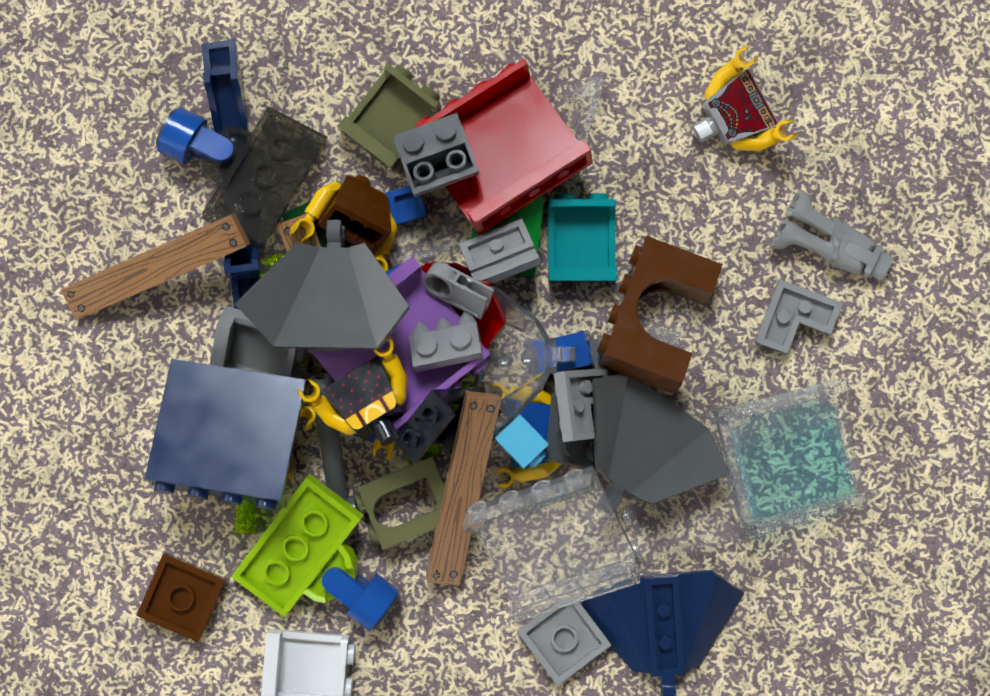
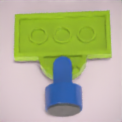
(309, 556)

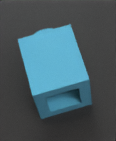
(522, 442)

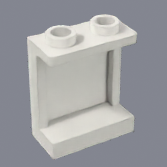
(307, 664)

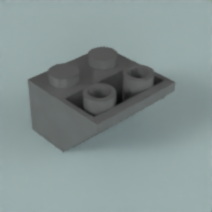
(435, 155)

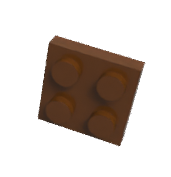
(181, 597)

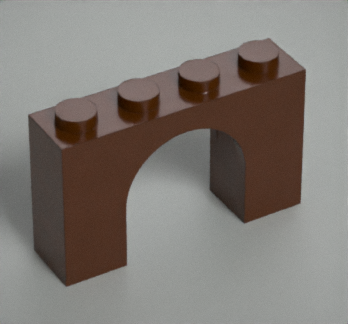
(628, 346)

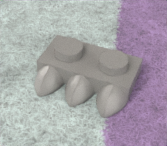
(445, 344)

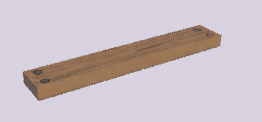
(155, 266)
(462, 486)

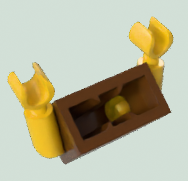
(360, 209)

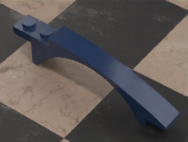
(228, 108)

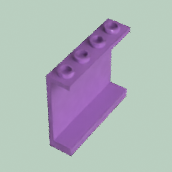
(423, 308)

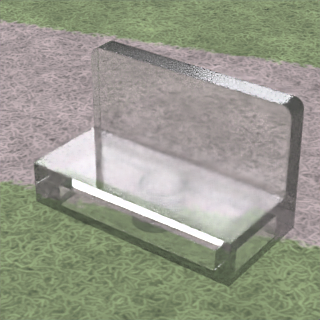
(423, 239)

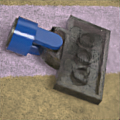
(251, 171)

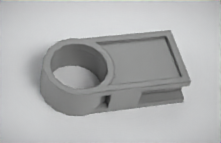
(459, 289)

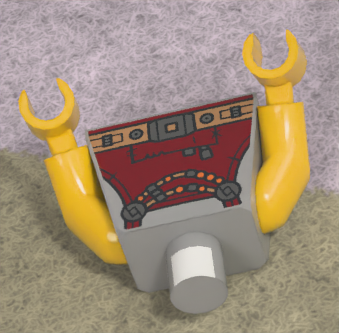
(739, 110)

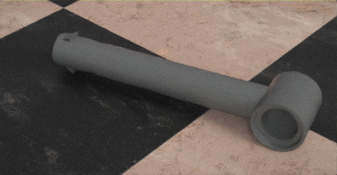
(332, 450)

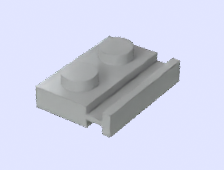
(500, 253)

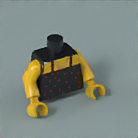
(365, 398)

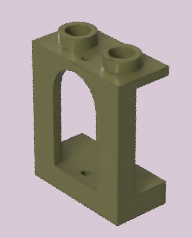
(375, 489)

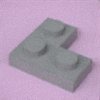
(795, 306)
(574, 402)

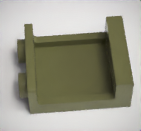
(386, 110)

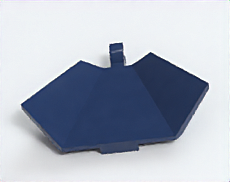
(665, 621)

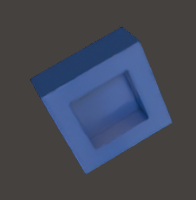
(405, 206)

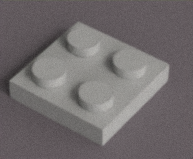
(564, 640)

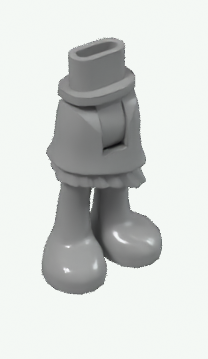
(844, 245)

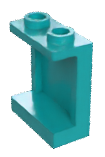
(581, 238)

